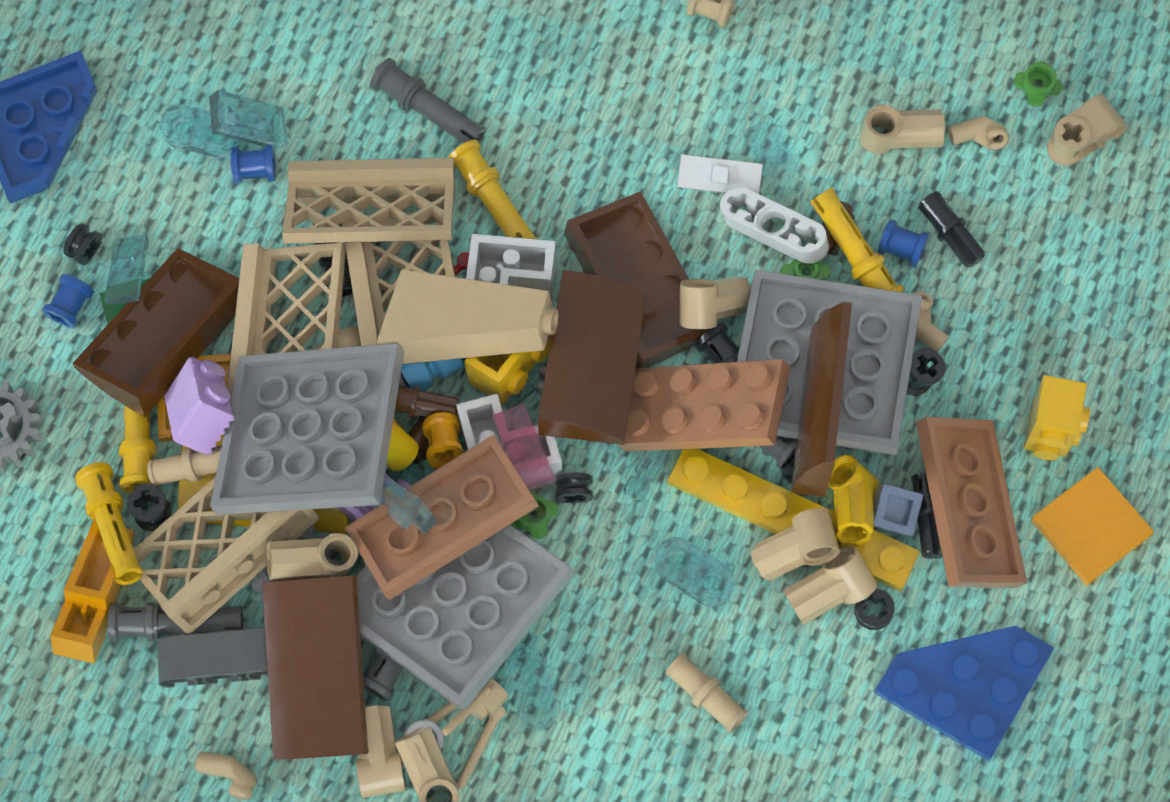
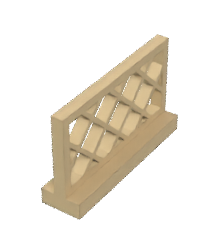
(365, 185)
(365, 274)
(257, 296)
(233, 567)

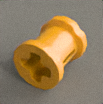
(442, 433)

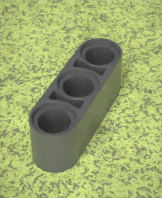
(212, 656)

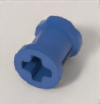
(253, 164)
(903, 243)
(68, 301)

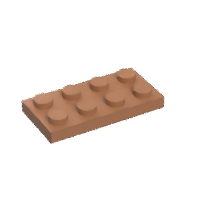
(706, 405)
(470, 502)
(971, 503)

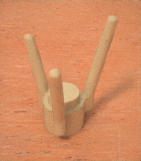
(486, 703)

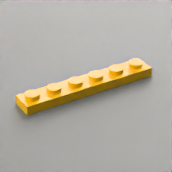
(775, 507)

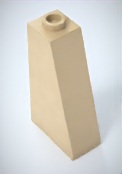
(465, 318)

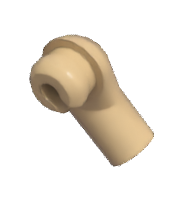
(981, 130)
(926, 331)
(231, 768)

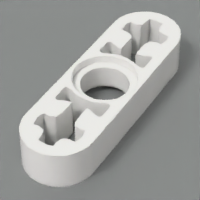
(783, 240)

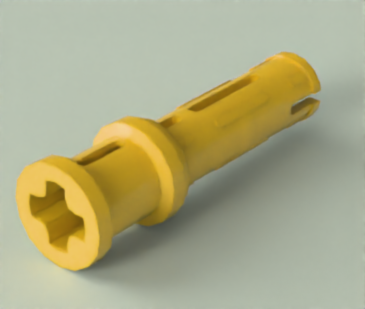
(484, 182)
(866, 265)
(136, 450)
(105, 508)

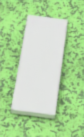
(718, 174)

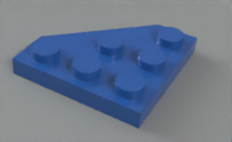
(40, 121)
(967, 684)

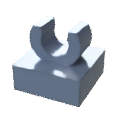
(896, 509)

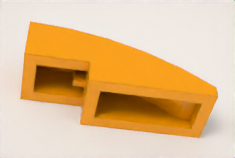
(87, 595)

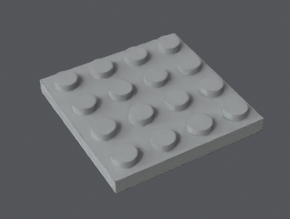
(877, 356)
(308, 430)
(465, 615)

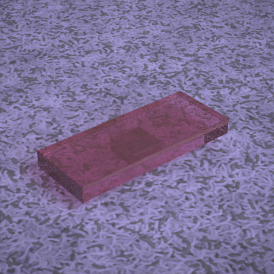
(524, 447)

